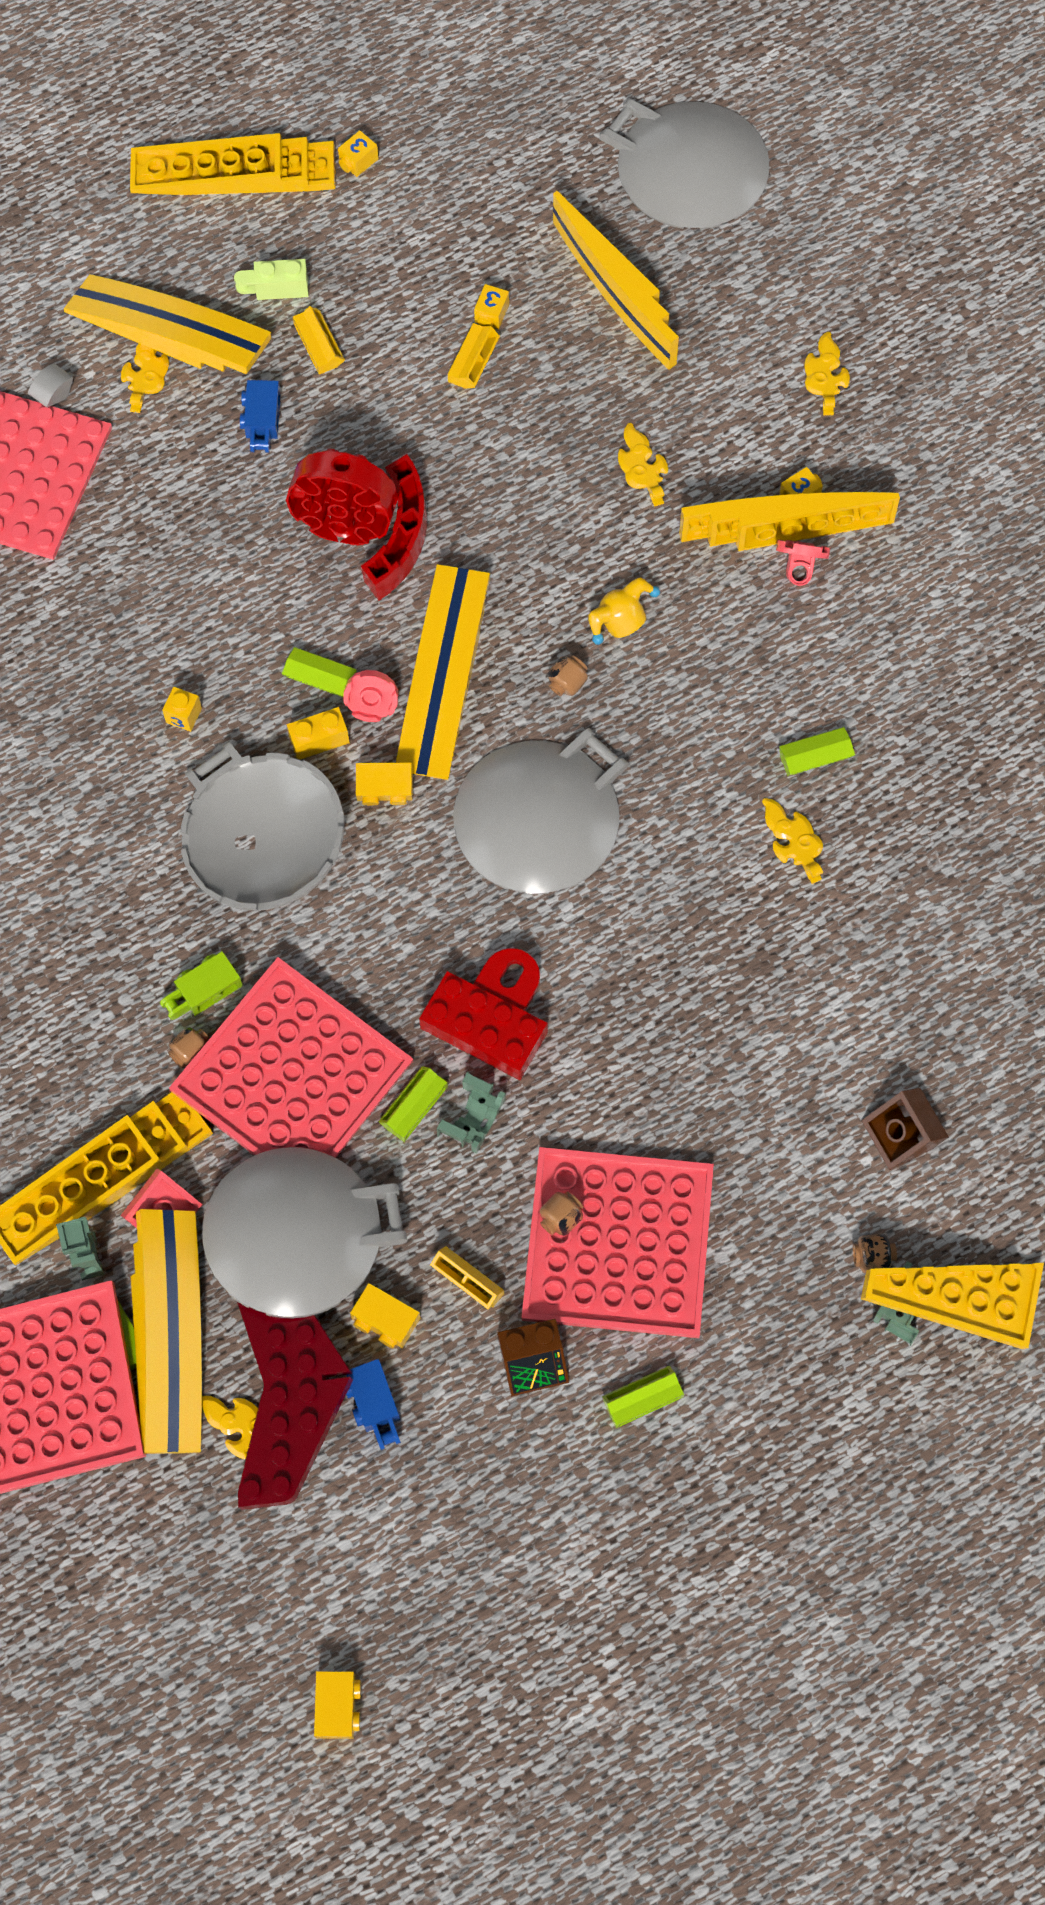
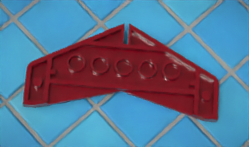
(293, 1406)

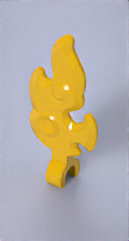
(819, 375)
(147, 380)
(635, 466)
(803, 843)
(233, 1420)

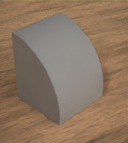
(51, 385)

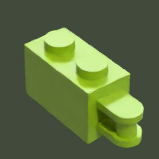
(202, 986)

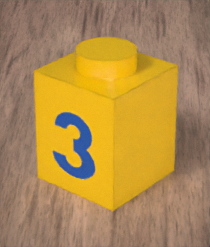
(357, 154)
(491, 306)
(802, 483)
(182, 709)

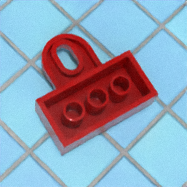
(489, 1017)

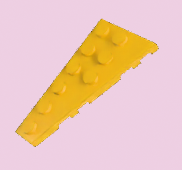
(977, 1299)

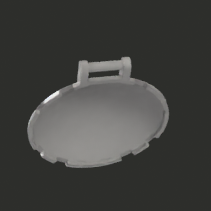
(689, 162)
(279, 802)
(539, 814)
(296, 1231)

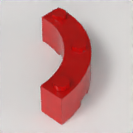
(401, 552)

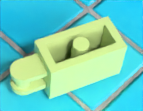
(274, 279)

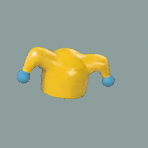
(621, 610)

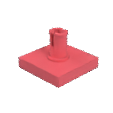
(160, 1194)

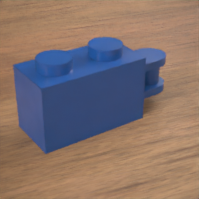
(261, 413)
(373, 1401)

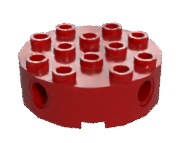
(348, 490)

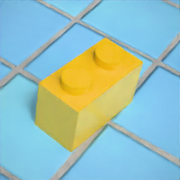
(318, 733)
(384, 783)
(384, 1316)
(335, 1705)

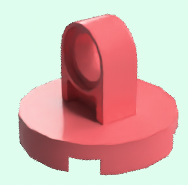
(801, 554)
(371, 695)

